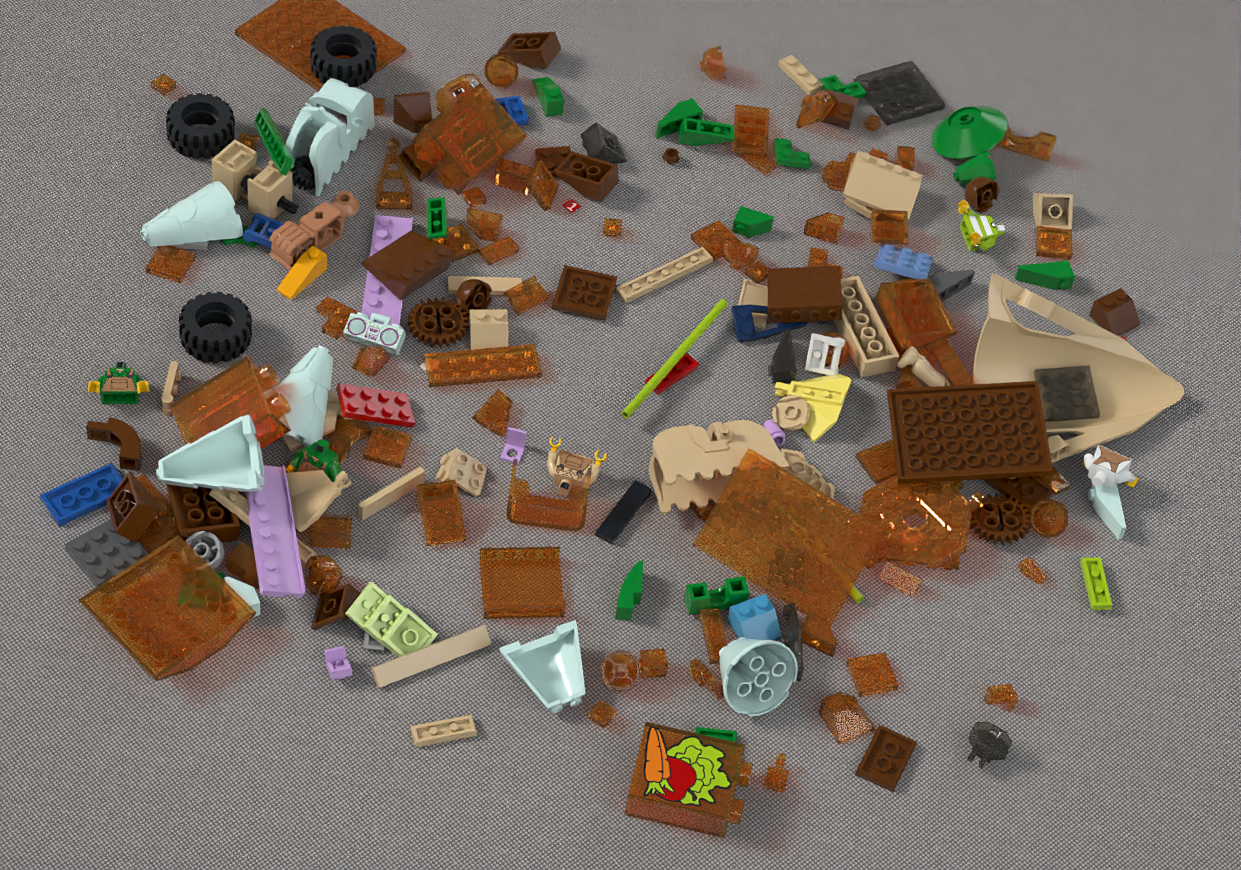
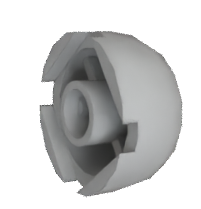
(207, 547)

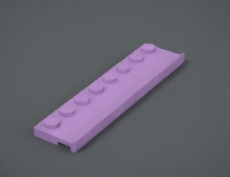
(376, 295)
(275, 536)

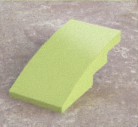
(389, 621)

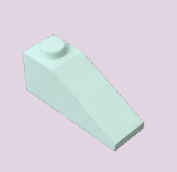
(1108, 506)

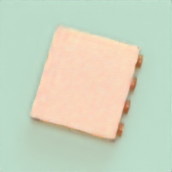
(521, 582)

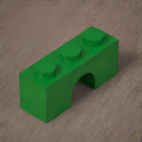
(729, 594)

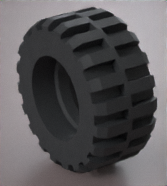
(345, 42)
(200, 110)
(215, 309)

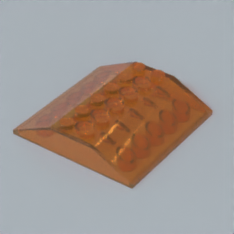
(169, 610)

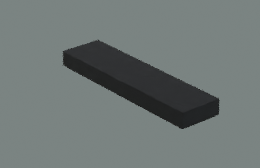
(623, 512)

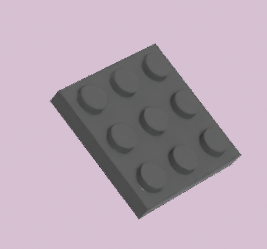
(104, 553)

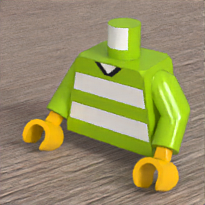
(977, 229)

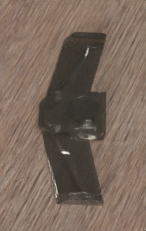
(793, 637)

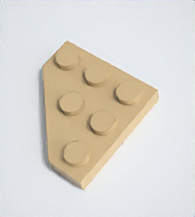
(809, 473)

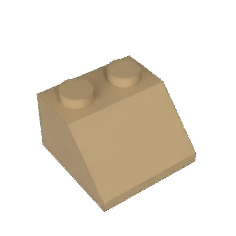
(1053, 210)
(488, 328)

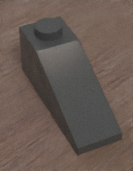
(951, 282)

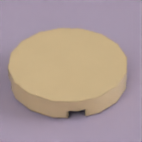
(791, 413)

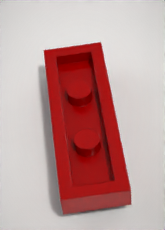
(679, 371)

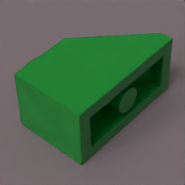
(751, 222)

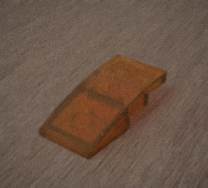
(750, 130)

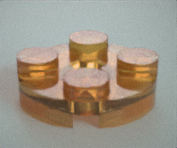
(831, 172)

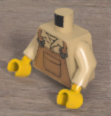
(571, 469)

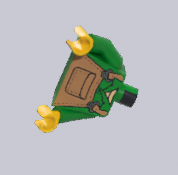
(119, 385)
(316, 458)

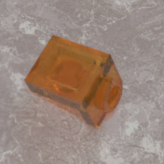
(1000, 694)

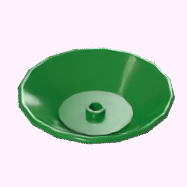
(969, 132)

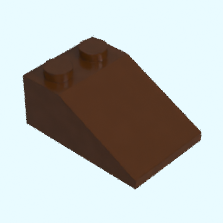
(532, 49)
(588, 175)
(131, 508)

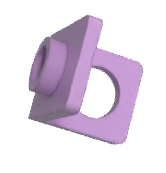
(514, 441)

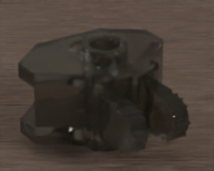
(987, 744)

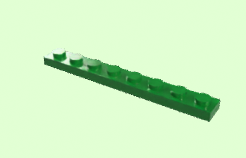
(273, 141)

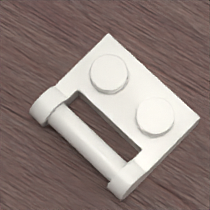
(818, 353)

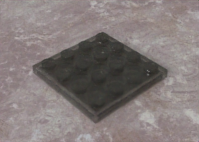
(900, 93)

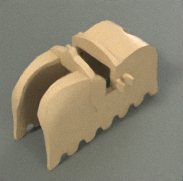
(698, 464)

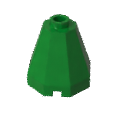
(973, 168)

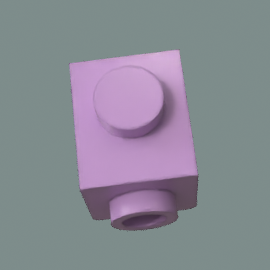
(337, 663)

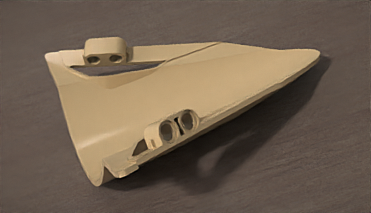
(1125, 382)

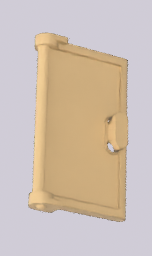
(755, 295)

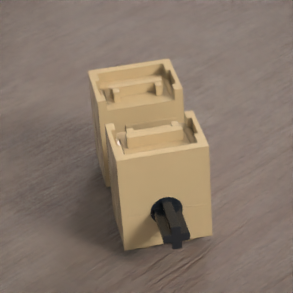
(265, 189)

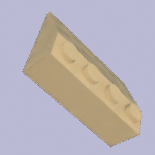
(881, 184)

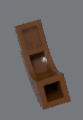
(121, 435)

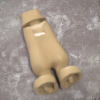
(922, 368)

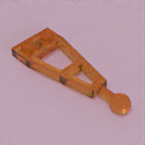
(388, 199)

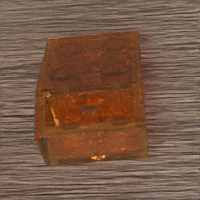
(440, 512)

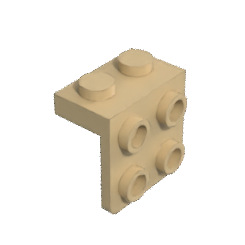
(464, 470)

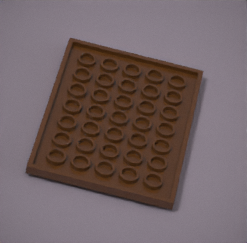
(968, 432)

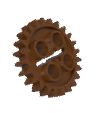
(423, 322)
(1013, 519)

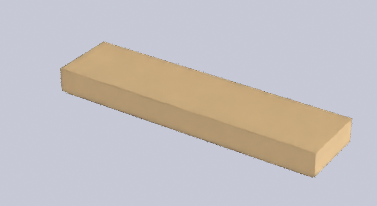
(498, 284)
(391, 493)

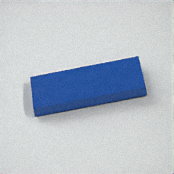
(81, 494)

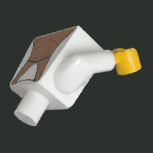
(1109, 468)

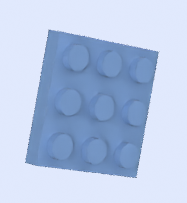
(903, 261)

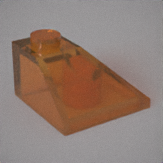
(844, 717)

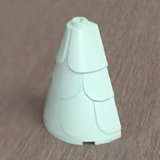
(198, 218)
(307, 395)
(218, 460)

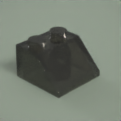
(602, 144)

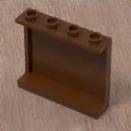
(804, 294)

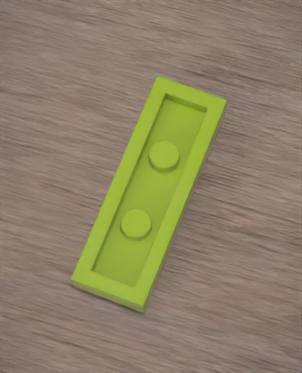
(1096, 583)

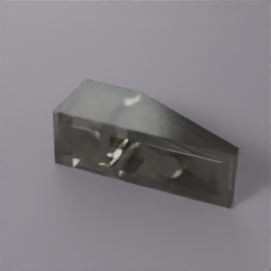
(783, 363)

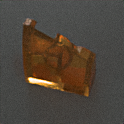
(495, 413)
(704, 676)

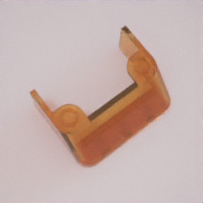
(545, 511)

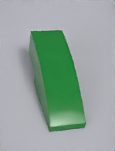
(630, 592)

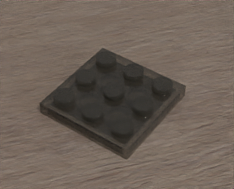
(1067, 393)

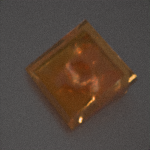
(815, 108)

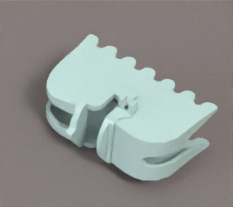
(327, 136)

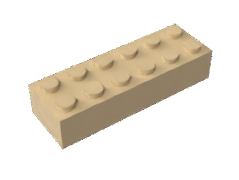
(864, 331)

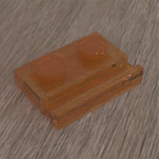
(526, 295)

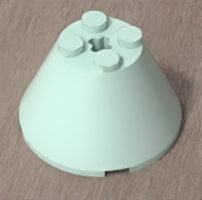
(756, 674)

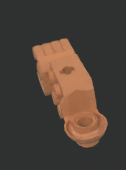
(317, 229)

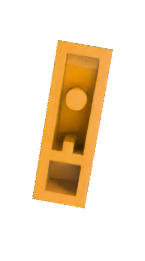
(304, 272)

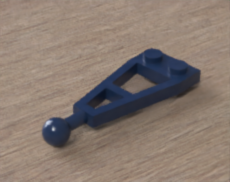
(745, 326)

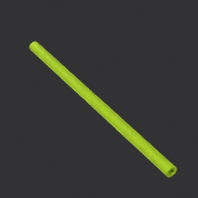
(674, 359)

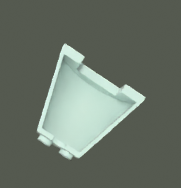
(550, 667)

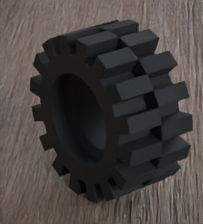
(297, 176)

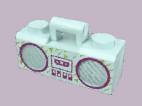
(373, 334)

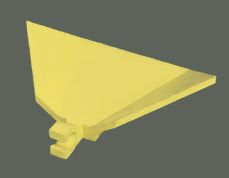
(824, 397)

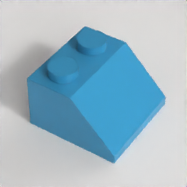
(755, 619)

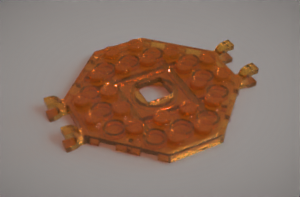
(933, 542)

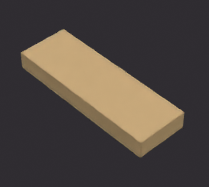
(443, 731)

